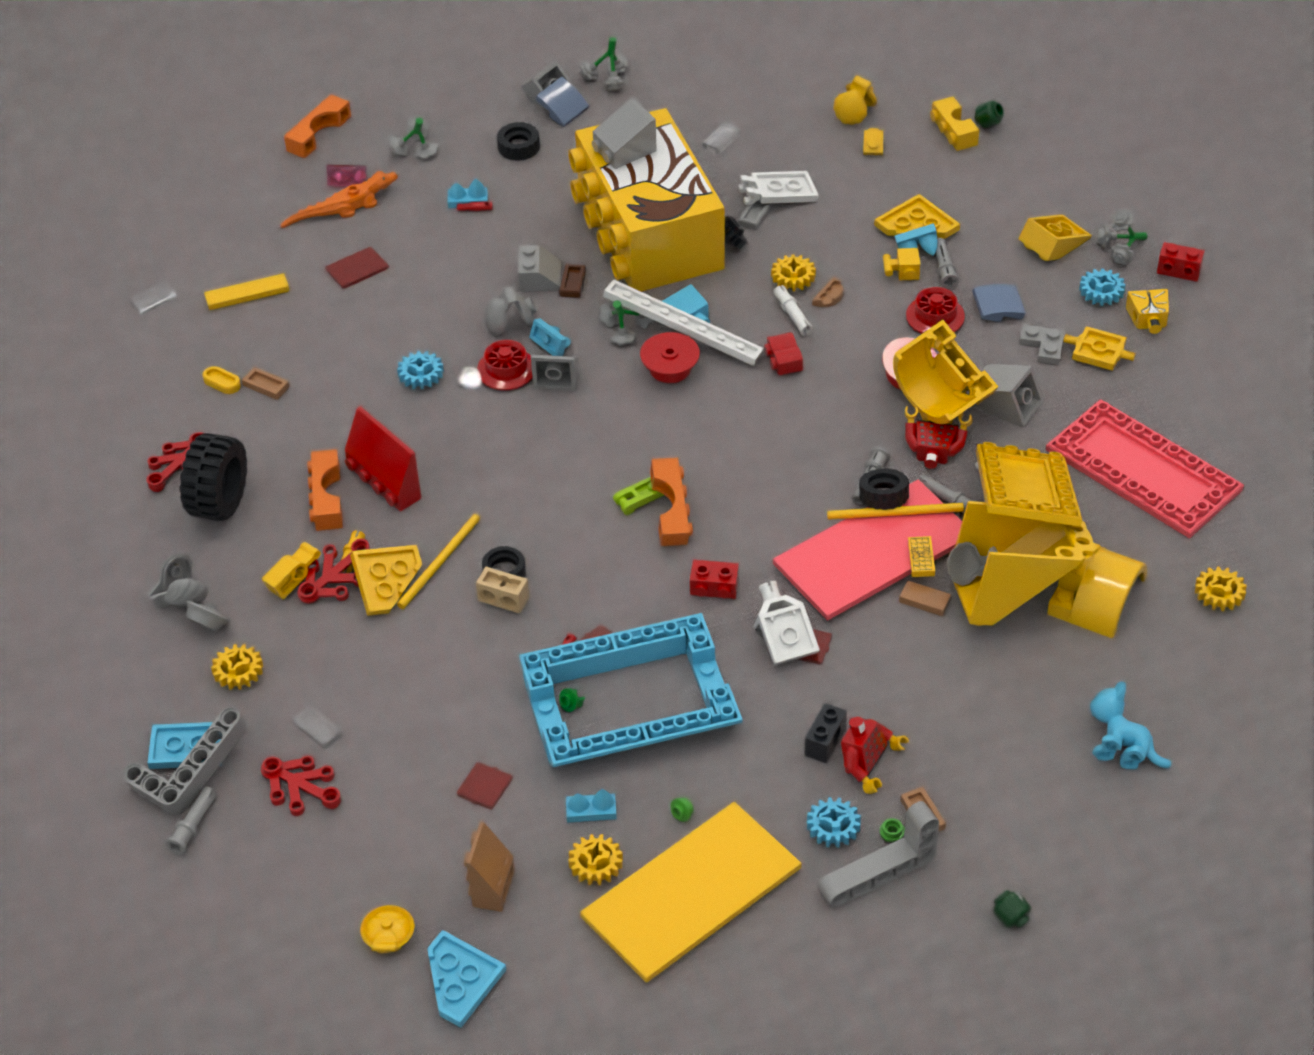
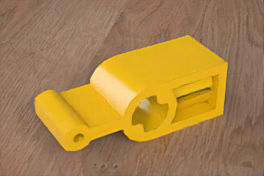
(290, 570)

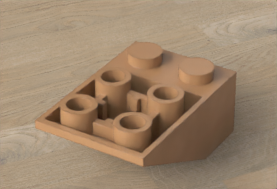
(488, 870)

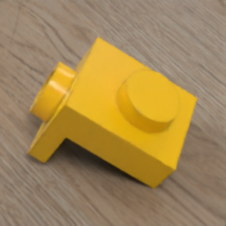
(873, 142)

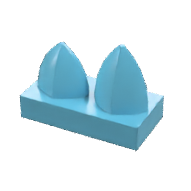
(461, 195)
(925, 236)
(549, 337)
(591, 807)

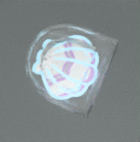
(470, 378)

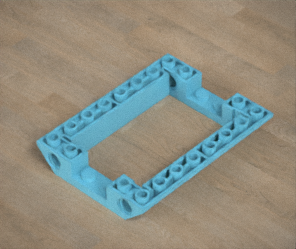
(621, 650)

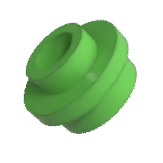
(681, 809)
(892, 825)

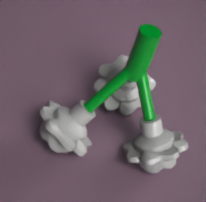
(616, 64)
(1120, 221)

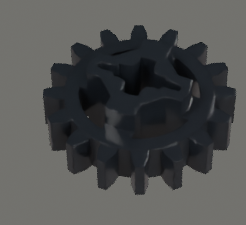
(734, 233)

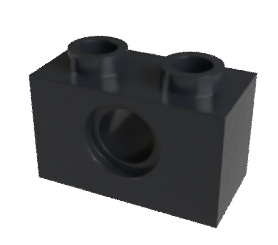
(825, 733)

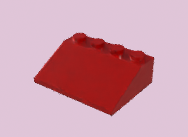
(382, 461)

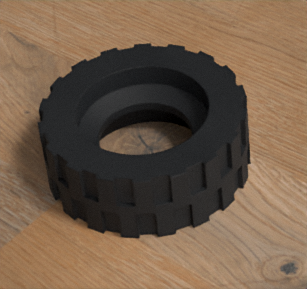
(521, 151)
(884, 499)

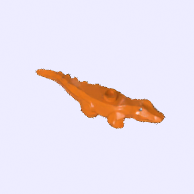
(347, 200)

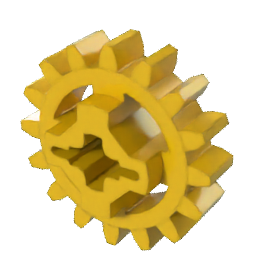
(793, 272)
(1220, 588)
(237, 666)
(595, 859)

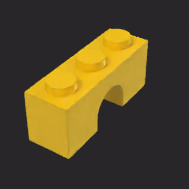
(959, 132)

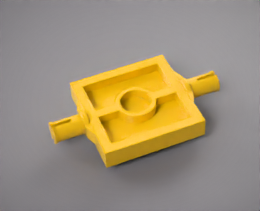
(1099, 348)

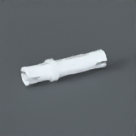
(788, 304)

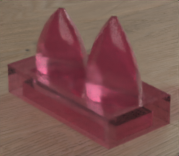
(345, 174)

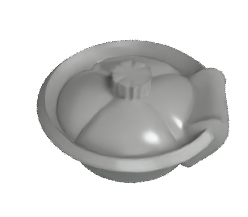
(206, 615)

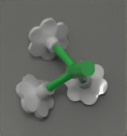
(416, 129)
(613, 314)

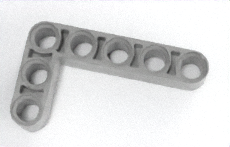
(190, 767)
(887, 863)

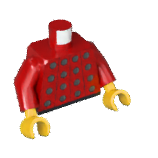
(934, 441)
(864, 747)

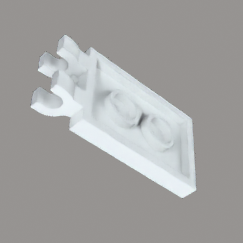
(778, 187)

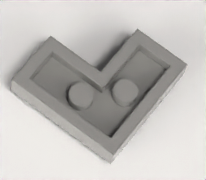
(1048, 339)

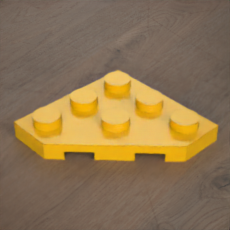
(916, 214)
(384, 575)

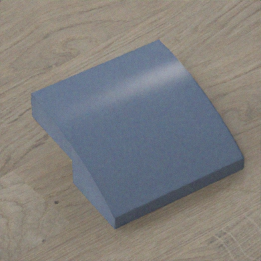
(562, 101)
(998, 301)

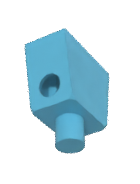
(690, 301)

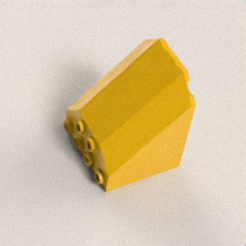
(1027, 560)

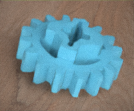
(1102, 287)
(420, 369)
(833, 822)

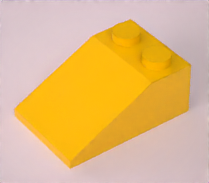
(1052, 236)

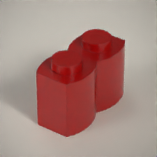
(784, 353)

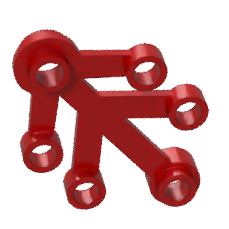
(157, 480)
(330, 575)
(299, 781)

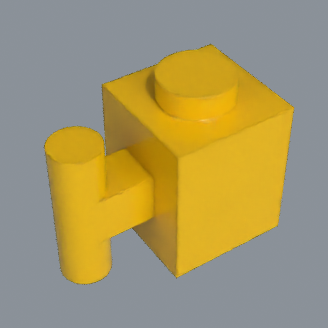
(906, 264)

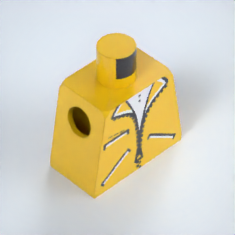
(1148, 309)

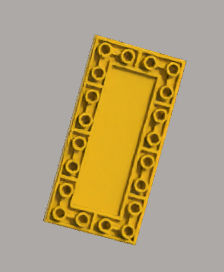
(1027, 484)
(690, 891)

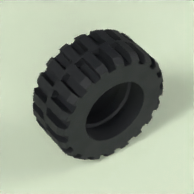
(213, 476)

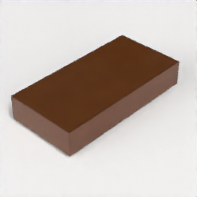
(572, 280)

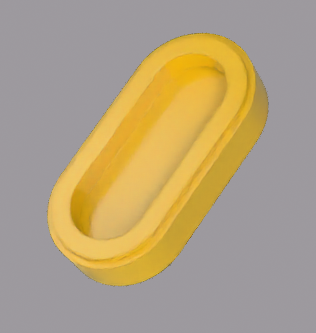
(221, 380)

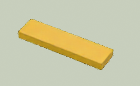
(246, 291)

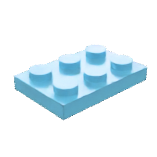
(173, 743)

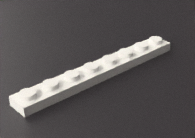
(683, 322)

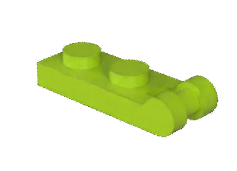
(640, 493)

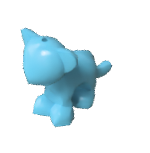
(1109, 708)

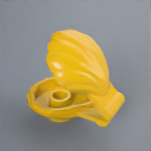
(852, 105)

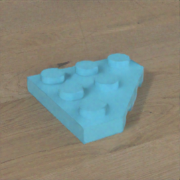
(461, 976)

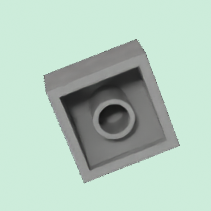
(543, 80)
(538, 269)
(555, 372)

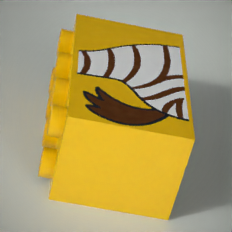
(653, 212)

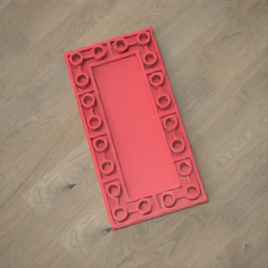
(1145, 468)
(864, 554)

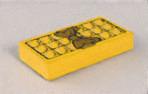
(921, 556)

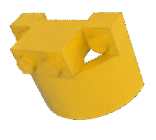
(940, 382)
(1099, 591)

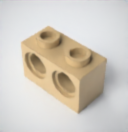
(502, 589)

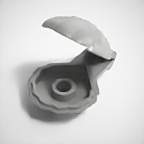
(497, 309)
(966, 563)
(175, 584)

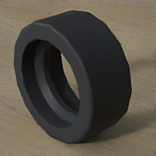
(505, 554)

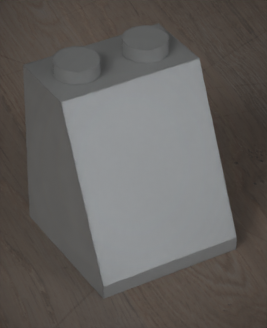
(626, 135)
(1016, 396)

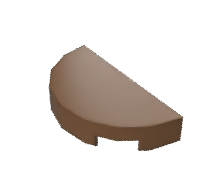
(830, 294)

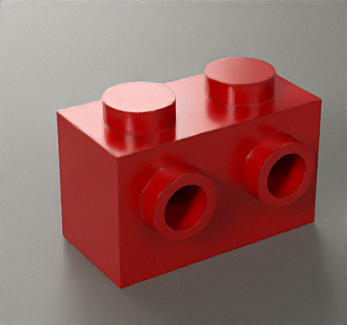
(1178, 259)
(714, 579)

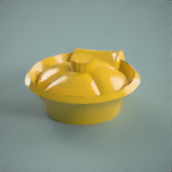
(387, 928)

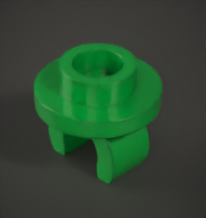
(569, 699)

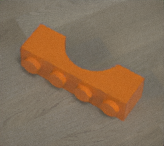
(329, 113)
(666, 479)
(326, 507)

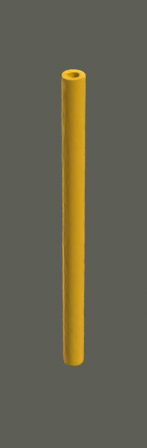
(902, 510)
(438, 561)

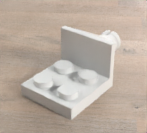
(785, 626)

